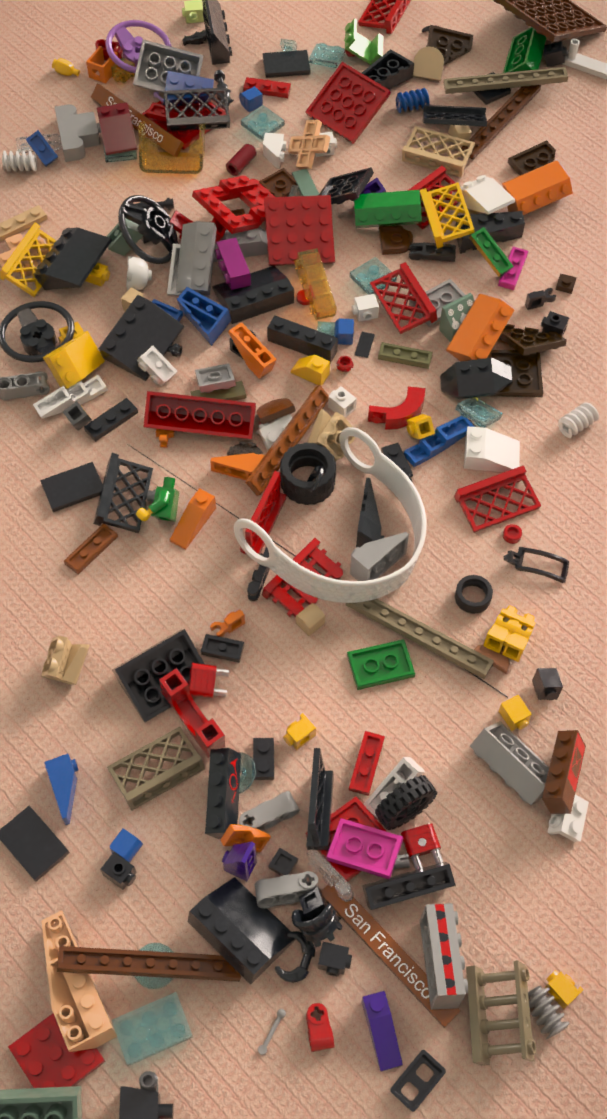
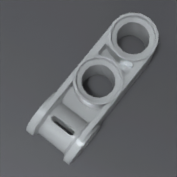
(23, 385)
(270, 812)
(284, 889)

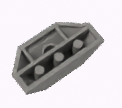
(251, 242)

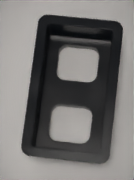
(410, 1075)

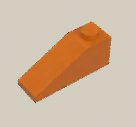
(253, 352)
(236, 466)
(193, 519)

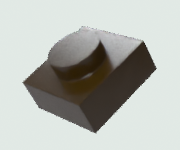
(566, 283)

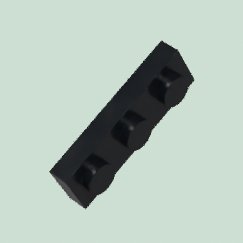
(110, 419)

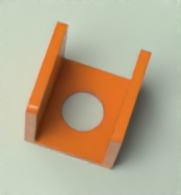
(95, 64)

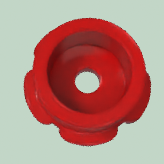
(344, 364)

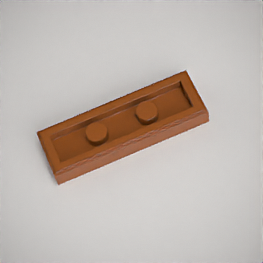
(90, 549)

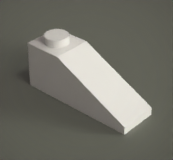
(403, 771)

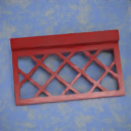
(391, 19)
(433, 181)
(418, 295)
(491, 484)
(266, 513)

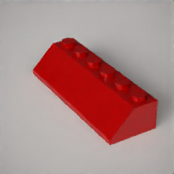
(199, 415)

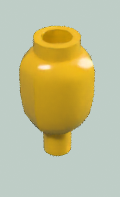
(64, 67)

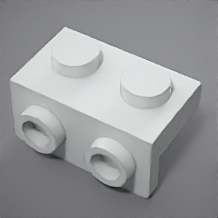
(156, 366)
(270, 432)
(570, 824)

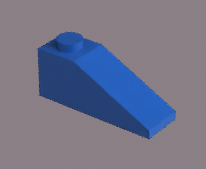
(63, 781)

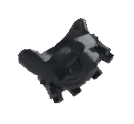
(318, 926)

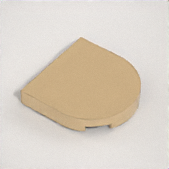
(428, 64)

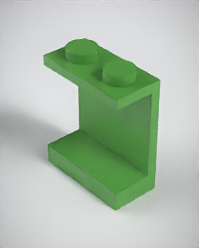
(362, 47)

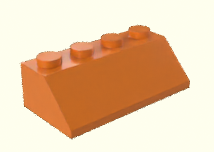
(538, 188)
(480, 328)

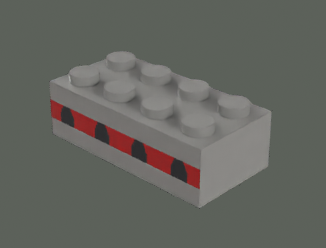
(443, 956)

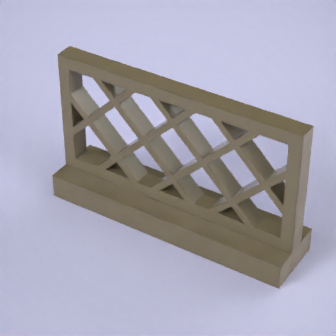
(166, 779)

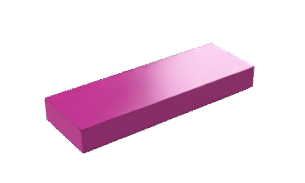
(517, 258)

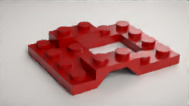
(249, 191)

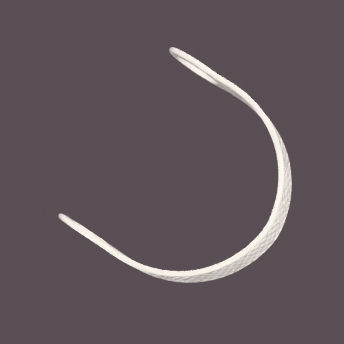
(340, 590)

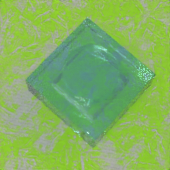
(288, 45)
(326, 327)

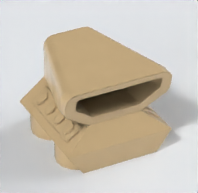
(327, 432)
(64, 660)

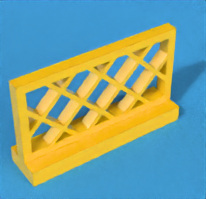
(434, 220)
(19, 255)

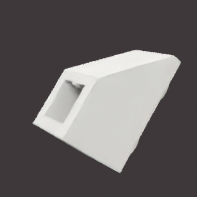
(273, 148)

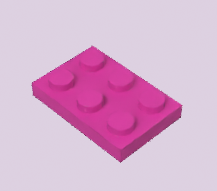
(364, 848)

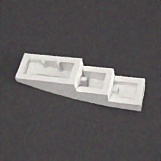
(63, 398)

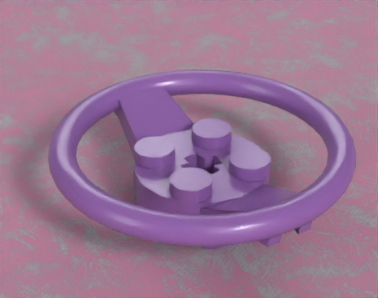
(130, 45)

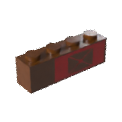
(564, 772)

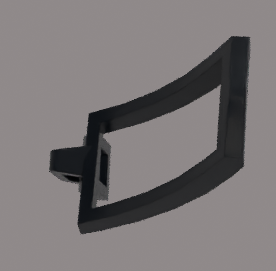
(519, 560)

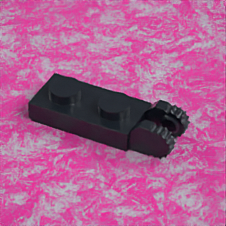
(429, 251)
(258, 579)

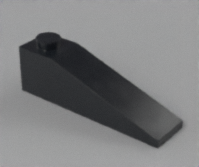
(369, 522)

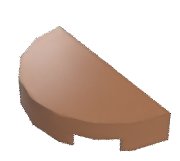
(500, 661)

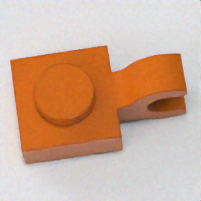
(163, 436)
(231, 623)

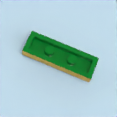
(491, 252)

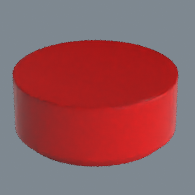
(301, 299)
(512, 534)

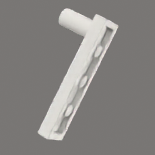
(583, 62)

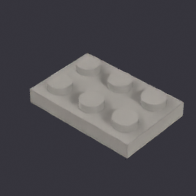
(441, 296)

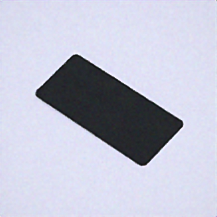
(364, 344)

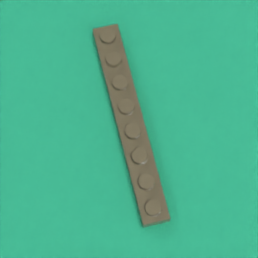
(505, 80)
(425, 636)

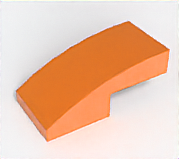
(241, 834)

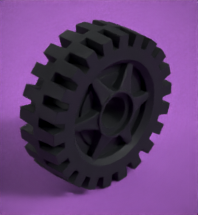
(405, 802)

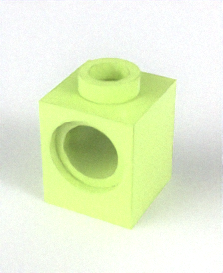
(193, 11)

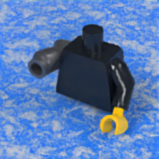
(144, 1102)

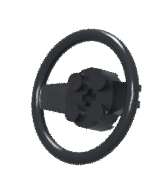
(152, 224)
(36, 335)

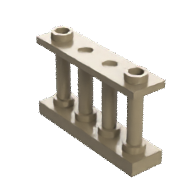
(481, 1026)

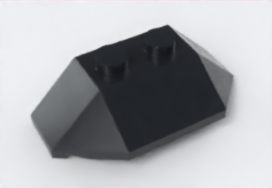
(476, 378)

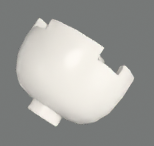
(137, 273)

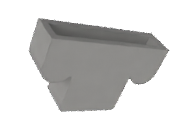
(76, 131)

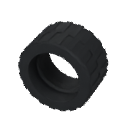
(307, 455)

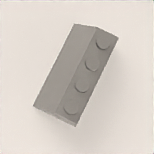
(196, 257)
(512, 761)

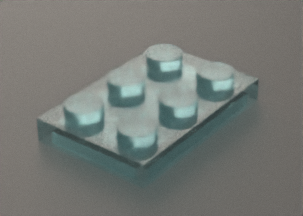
(152, 1028)

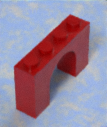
(177, 693)

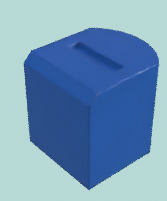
(251, 99)
(344, 331)
(126, 845)

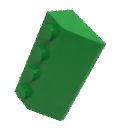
(525, 51)
(388, 209)

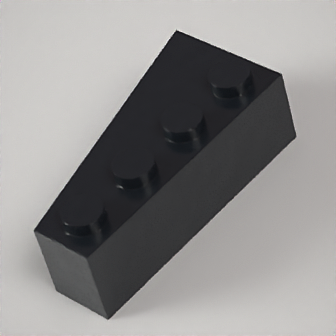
(390, 70)
(500, 226)

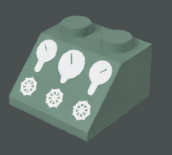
(454, 314)

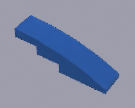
(444, 437)

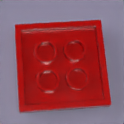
(355, 812)
(47, 1059)

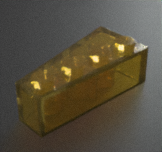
(316, 285)

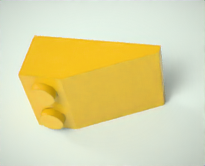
(74, 360)

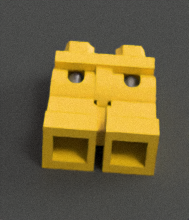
(510, 631)

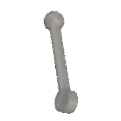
(262, 1049)

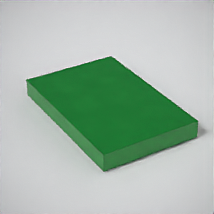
(380, 664)

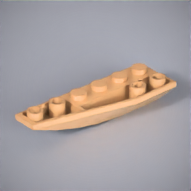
(73, 995)

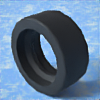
(477, 581)

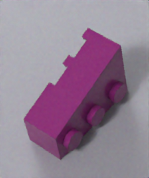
(232, 264)

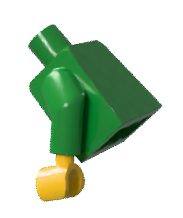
(163, 501)

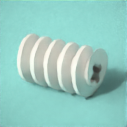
(19, 161)
(578, 419)

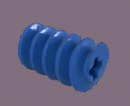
(412, 99)

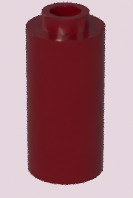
(241, 159)

